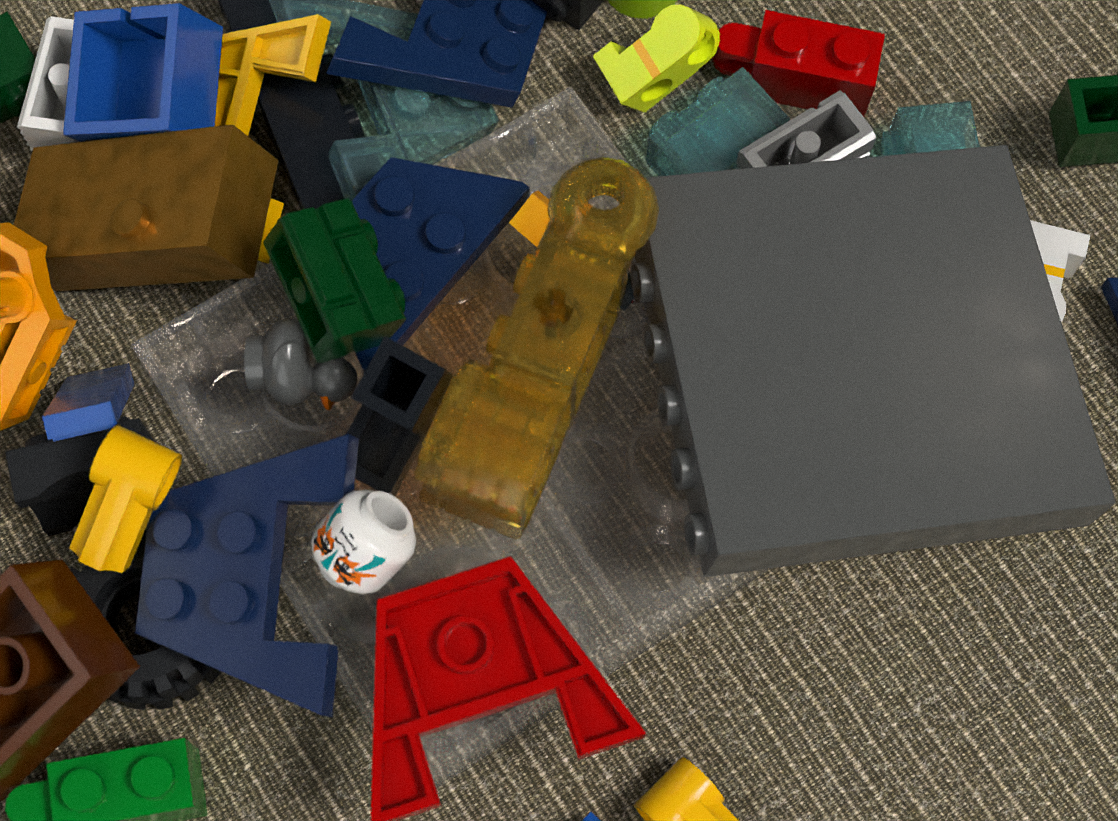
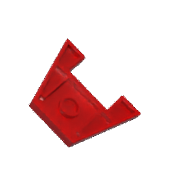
(467, 653)

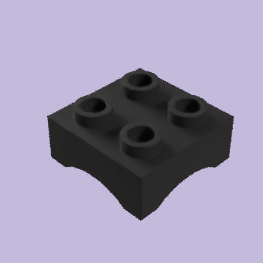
(55, 475)

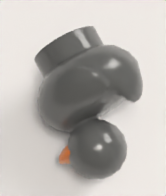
(284, 367)

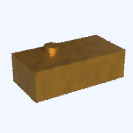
(149, 208)

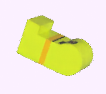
(660, 59)

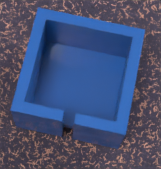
(141, 72)

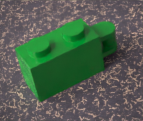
(120, 785)

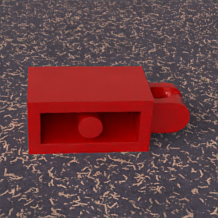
(803, 59)

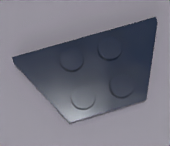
(432, 229)

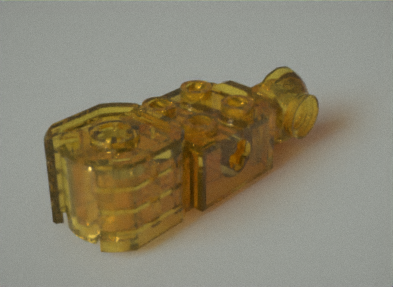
(509, 419)

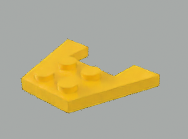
(280, 49)

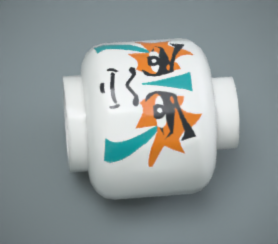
(364, 541)

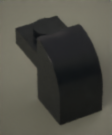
(398, 406)

